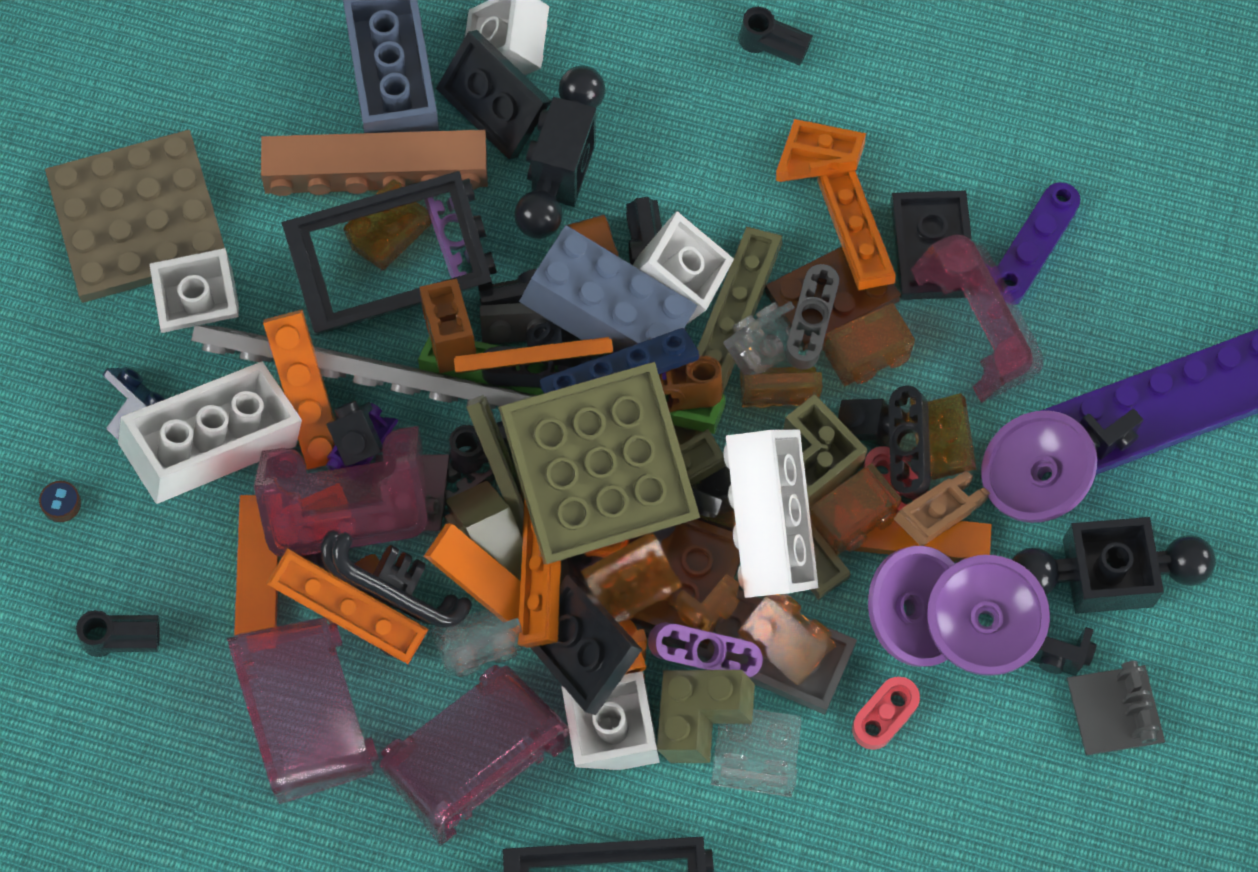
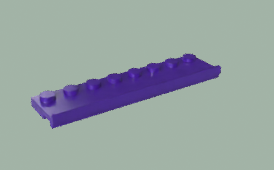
(1176, 398)

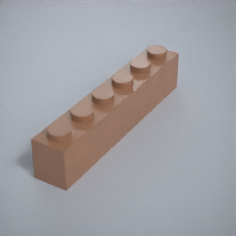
(369, 160)

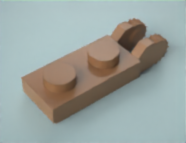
(940, 508)

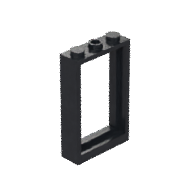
(310, 274)
(611, 853)

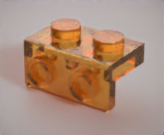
(387, 233)
(780, 387)
(949, 437)
(632, 578)
(787, 636)

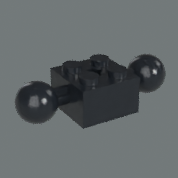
(561, 153)
(1134, 567)

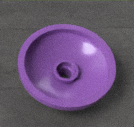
(1028, 450)
(906, 579)
(993, 588)

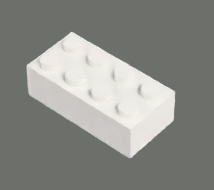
(208, 431)
(771, 512)

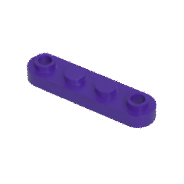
(1038, 238)

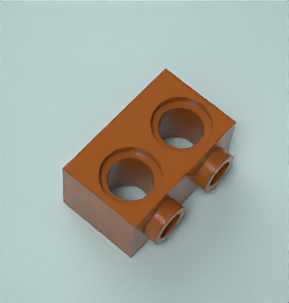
(447, 323)

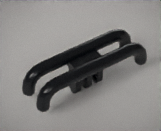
(391, 582)

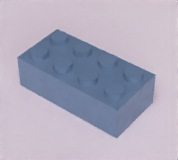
(391, 66)
(602, 294)

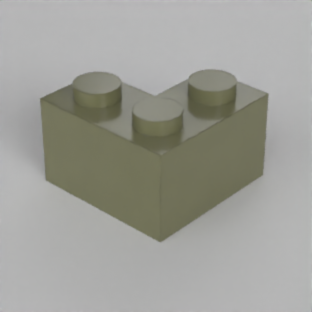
(828, 448)
(489, 523)
(693, 704)

